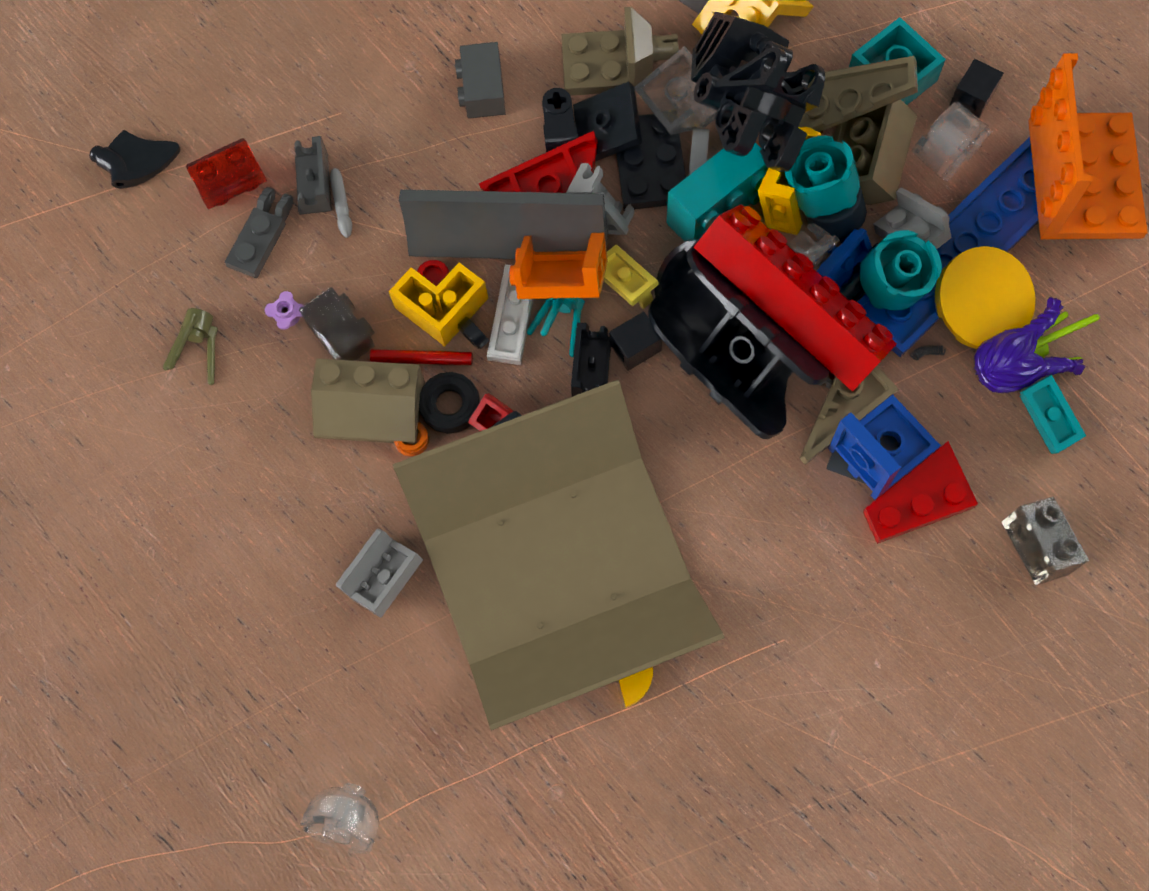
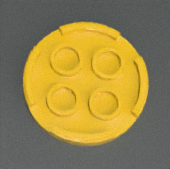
(984, 295)

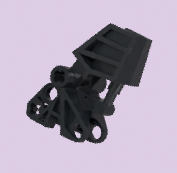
(745, 77)

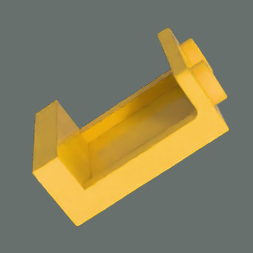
(780, 200)

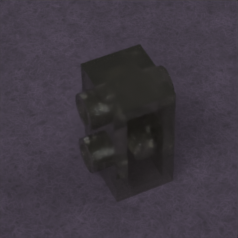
(1044, 535)

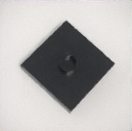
(612, 118)

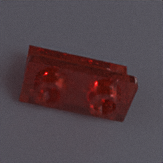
(226, 173)

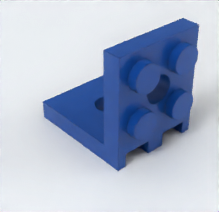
(861, 447)

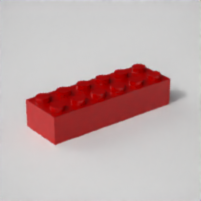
(795, 295)

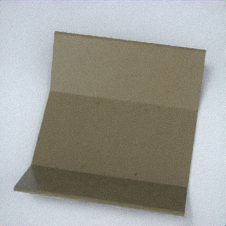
(554, 554)

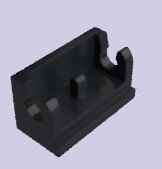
(590, 359)

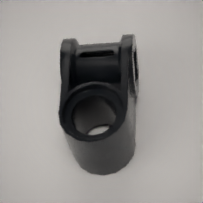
(559, 123)

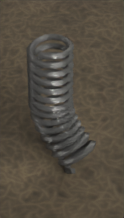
(927, 350)

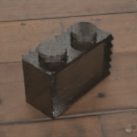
(337, 327)

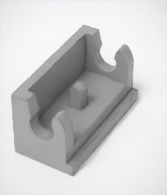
(588, 182)

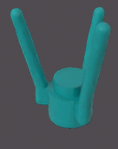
(558, 305)

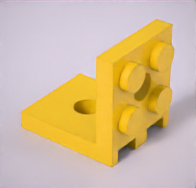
(757, 11)

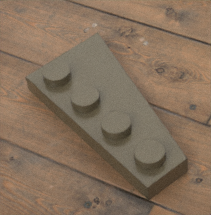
(861, 90)

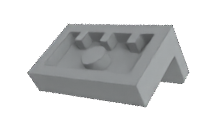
(917, 216)

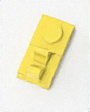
(629, 278)

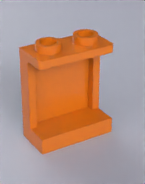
(560, 272)

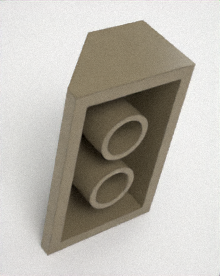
(879, 148)
(366, 401)

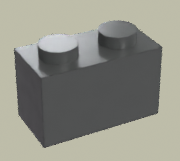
(482, 80)

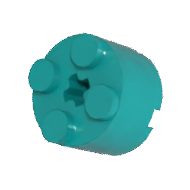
(824, 177)
(900, 270)

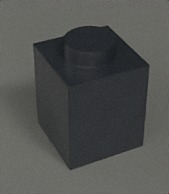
(977, 87)
(635, 341)

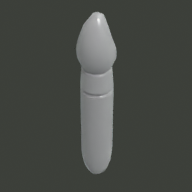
(341, 206)

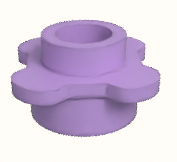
(287, 319)

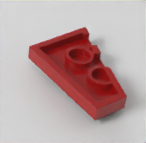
(921, 497)

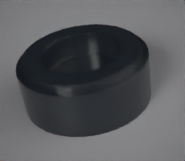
(472, 333)

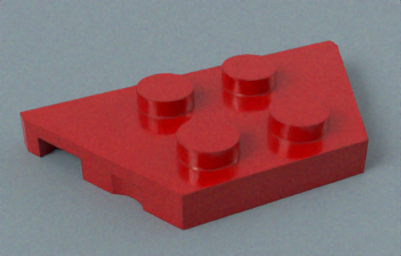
(547, 172)

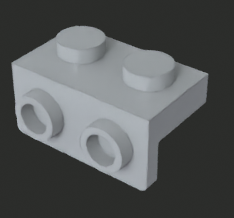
(379, 573)

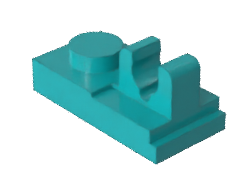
(1052, 415)

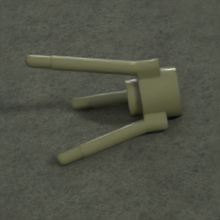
(195, 328)

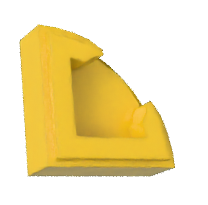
(635, 686)

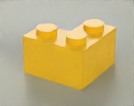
(442, 306)

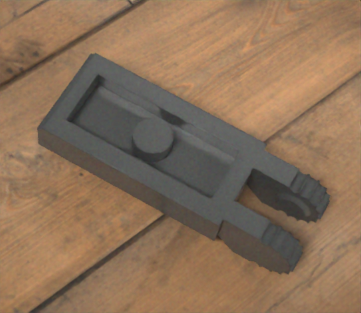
(259, 234)

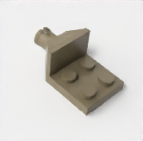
(610, 58)

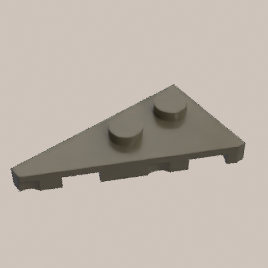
(841, 402)

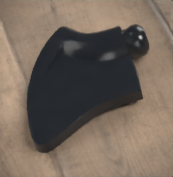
(134, 159)

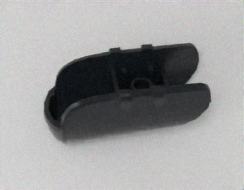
(728, 341)

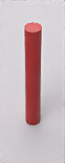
(421, 357)

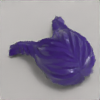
(1009, 361)

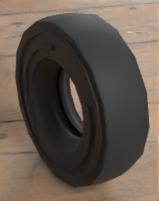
(443, 383)

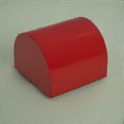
(488, 412)

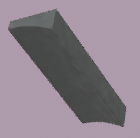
(496, 222)

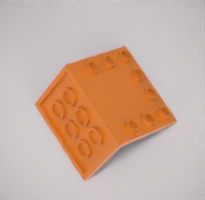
(1084, 166)

